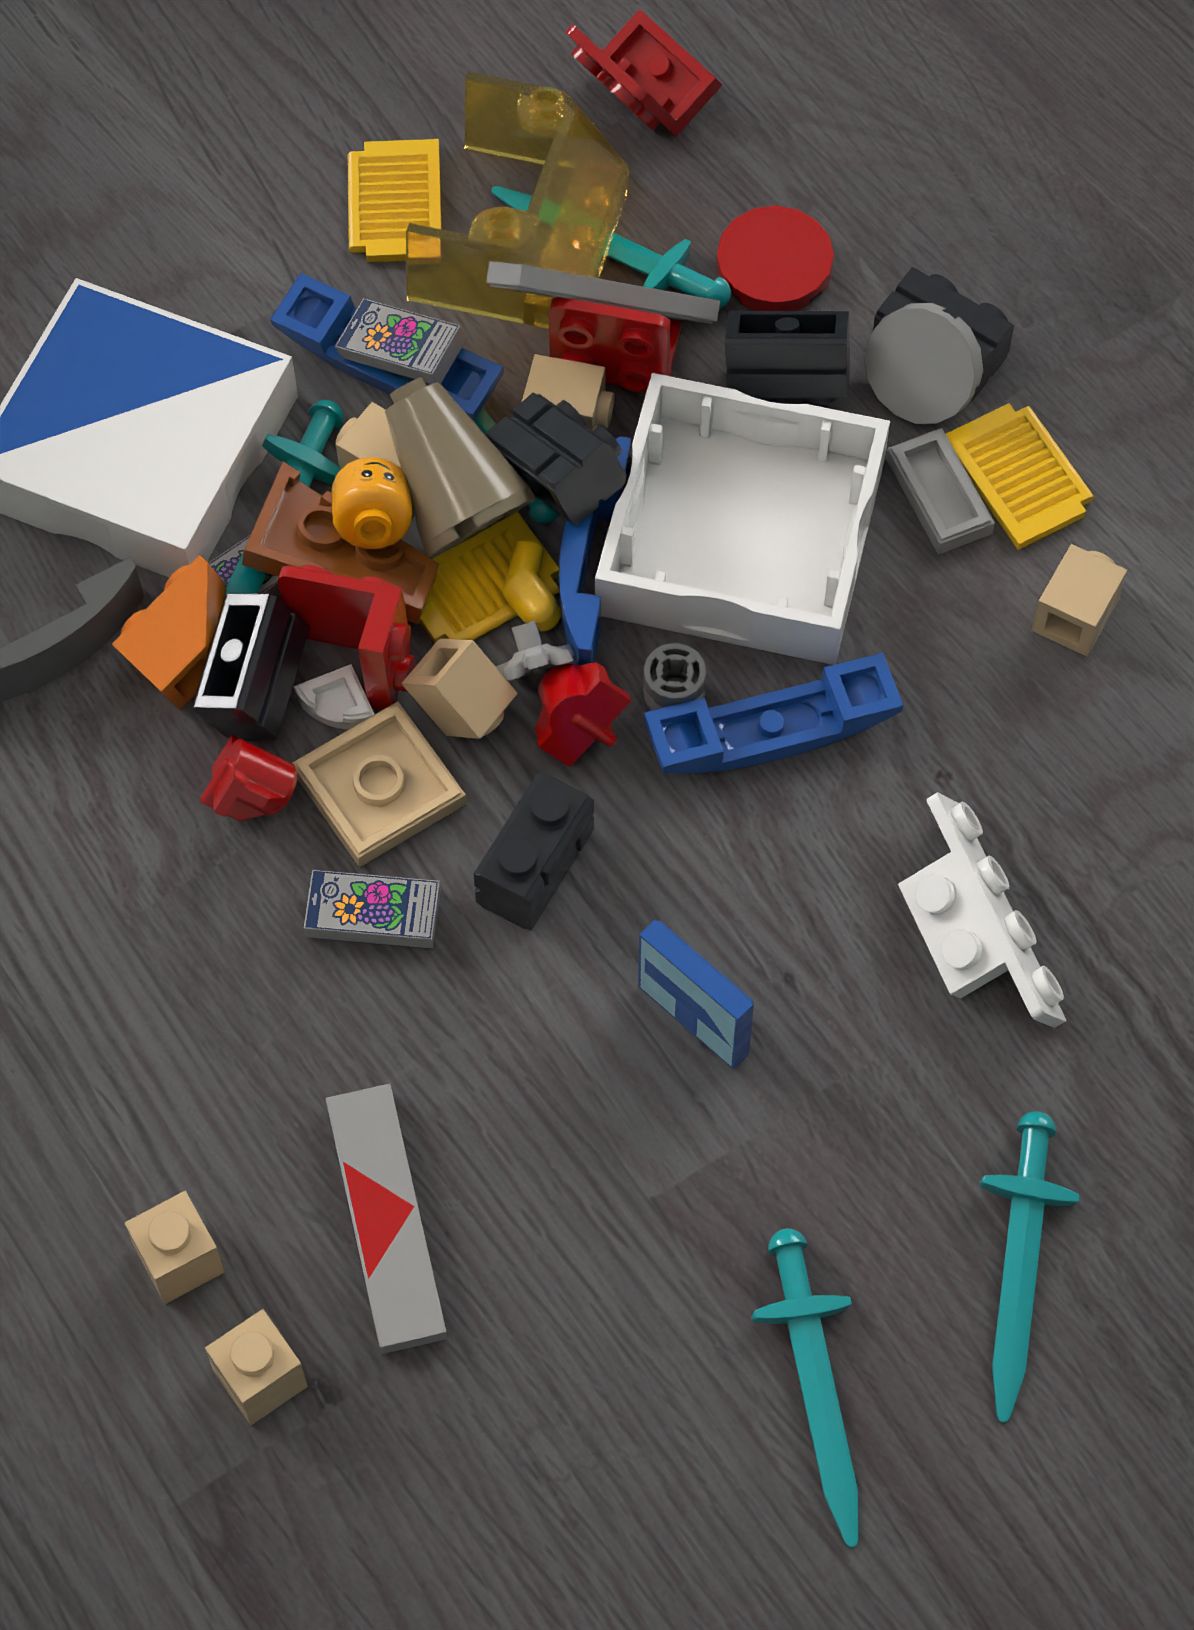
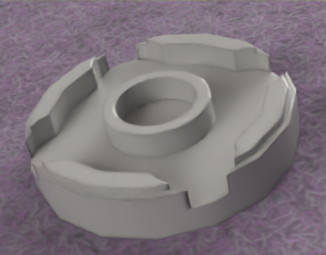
(923, 363)

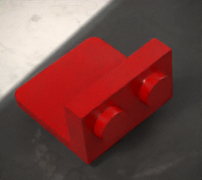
(648, 73)
(620, 339)
(355, 615)

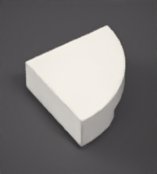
(335, 699)

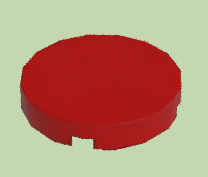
(775, 258)

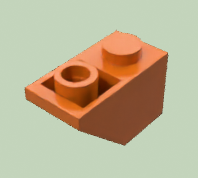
(176, 631)

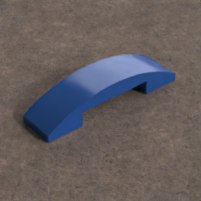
(317, 317)
(578, 610)
(777, 723)

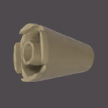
(450, 467)

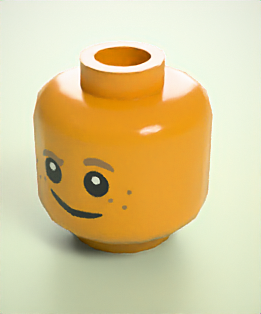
(373, 498)

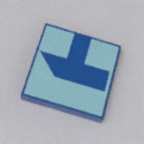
(695, 993)

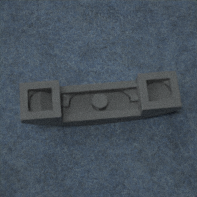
(66, 642)

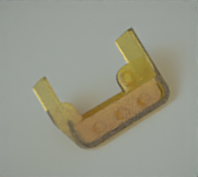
(566, 220)

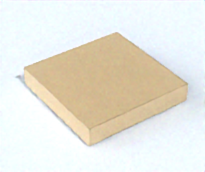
(379, 784)

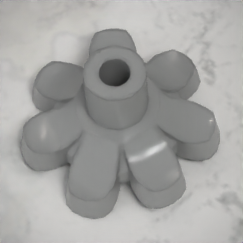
(533, 654)

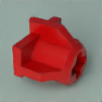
(577, 710)
(249, 782)

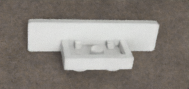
(970, 921)

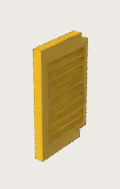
(387, 191)
(1020, 473)
(470, 582)

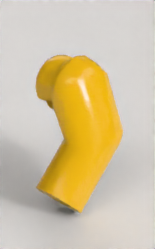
(526, 590)

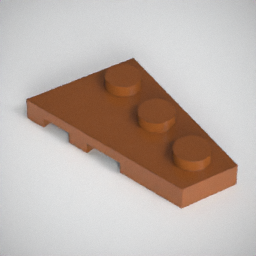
(299, 531)

